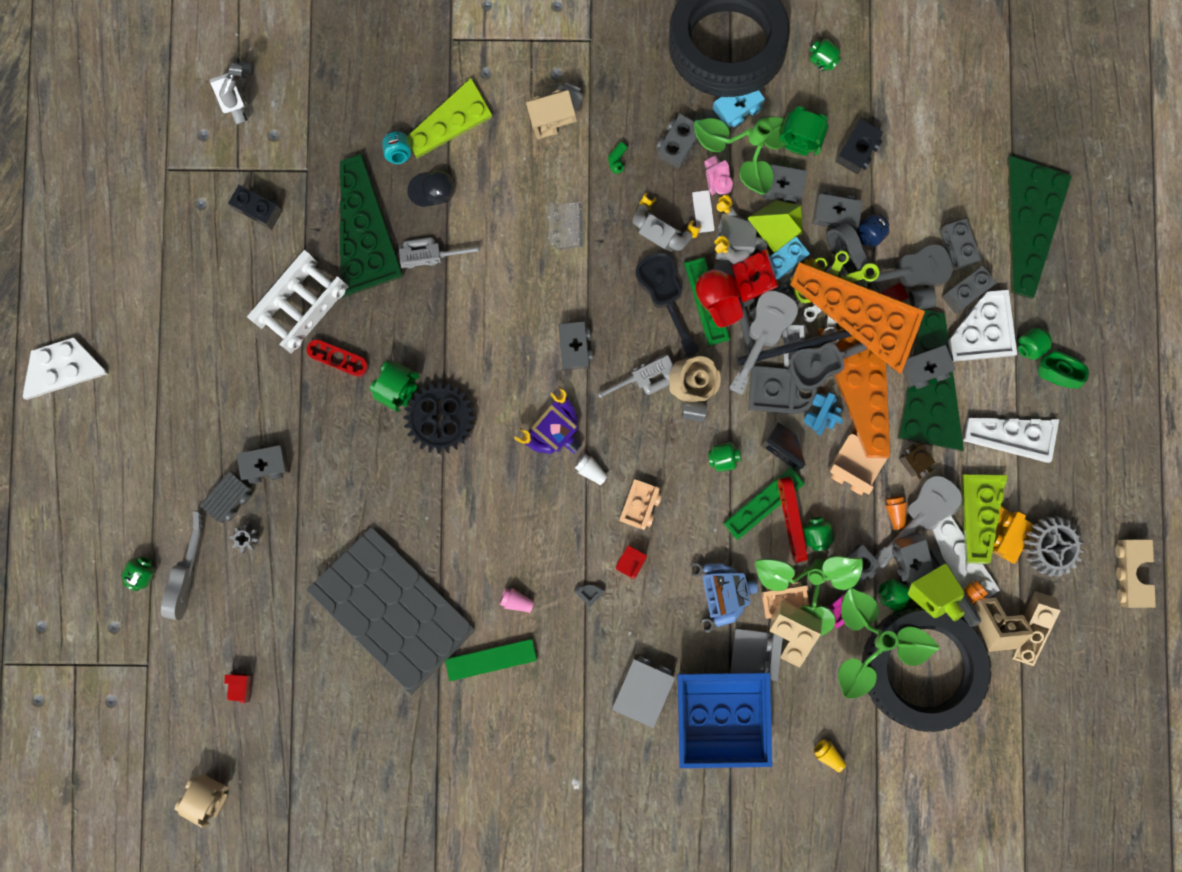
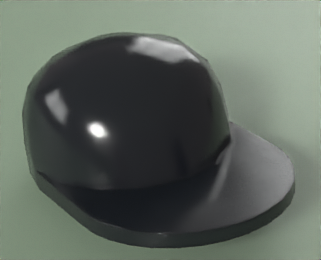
(431, 188)

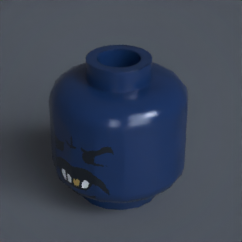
(873, 230)

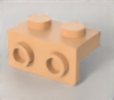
(640, 504)
(794, 595)

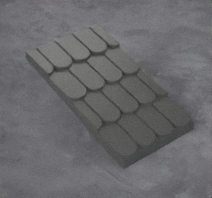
(391, 610)

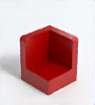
(631, 562)
(238, 687)

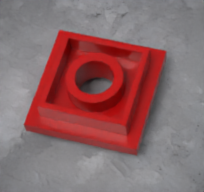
(745, 271)

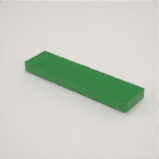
(713, 333)
(759, 506)
(490, 660)

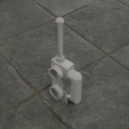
(428, 256)
(644, 373)

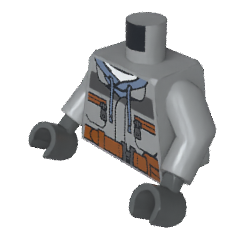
(231, 92)

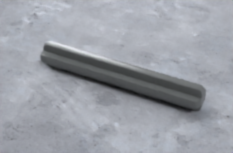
(970, 614)

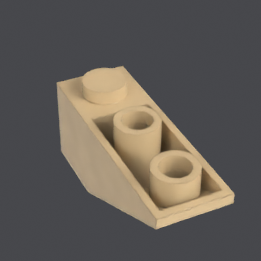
(1041, 617)

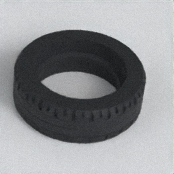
(728, 78)
(973, 683)

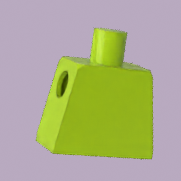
(938, 593)

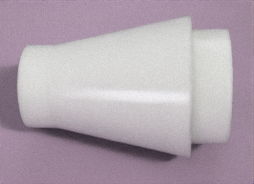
(590, 469)

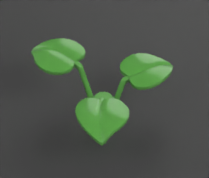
(755, 175)
(841, 570)
(912, 643)

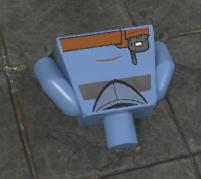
(725, 593)

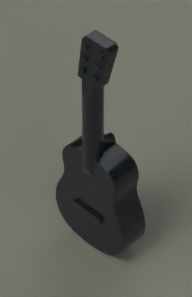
(658, 278)

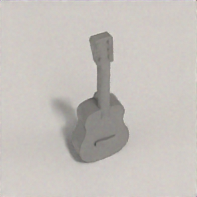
(773, 316)
(936, 501)
(177, 591)

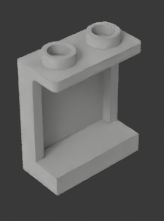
(644, 691)

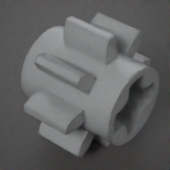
(237, 538)

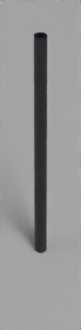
(796, 346)

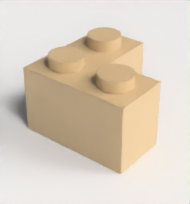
(550, 112)
(798, 630)
(999, 630)

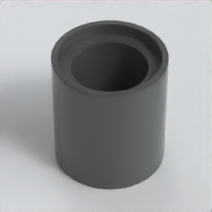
(922, 298)
(694, 411)

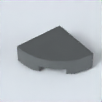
(589, 593)

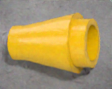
(827, 753)

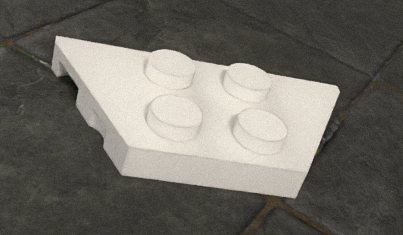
(59, 367)

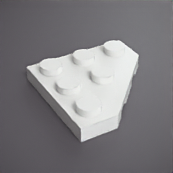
(985, 330)

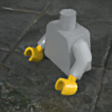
(660, 231)
(735, 235)

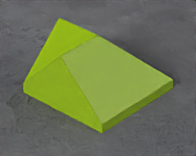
(778, 223)

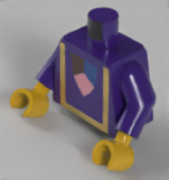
(554, 428)

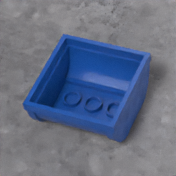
(724, 720)

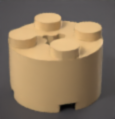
(694, 379)
(202, 800)

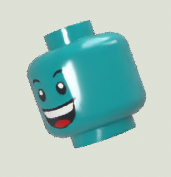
(396, 147)

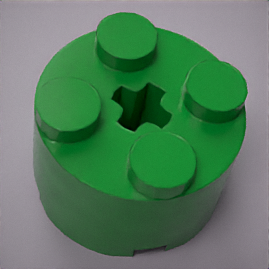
(804, 132)
(394, 385)

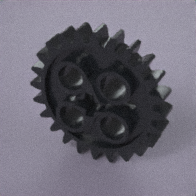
(419, 418)

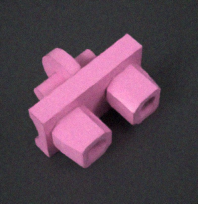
(718, 176)

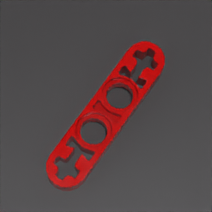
(792, 519)

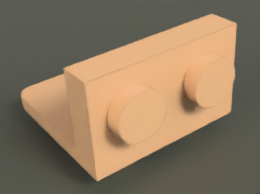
(854, 467)

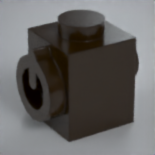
(917, 461)

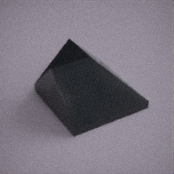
(785, 446)

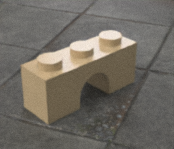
(1133, 592)

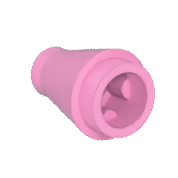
(515, 600)

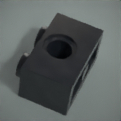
(868, 137)
(255, 207)

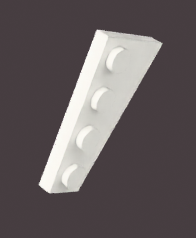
(1021, 437)
(952, 547)

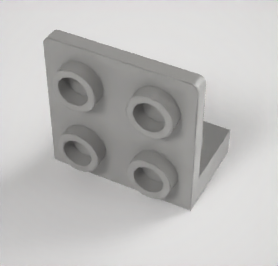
(756, 653)

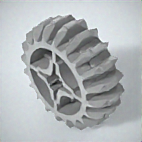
(1061, 556)

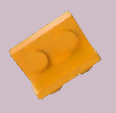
(1010, 535)

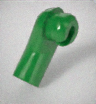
(615, 160)

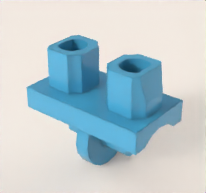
(827, 405)

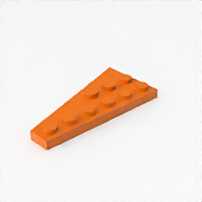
(872, 318)
(865, 392)

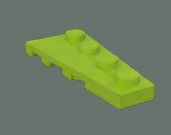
(454, 117)
(981, 510)

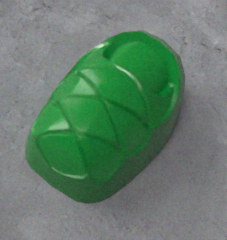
(1063, 370)

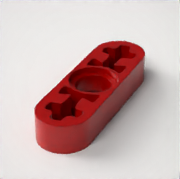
(320, 358)

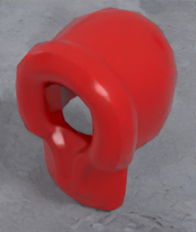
(720, 296)

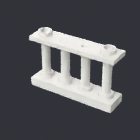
(283, 289)

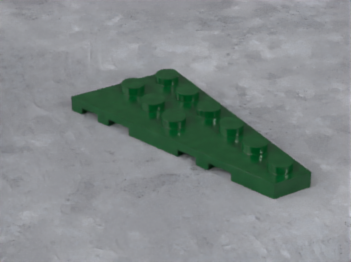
(1034, 212)
(365, 245)
(932, 411)

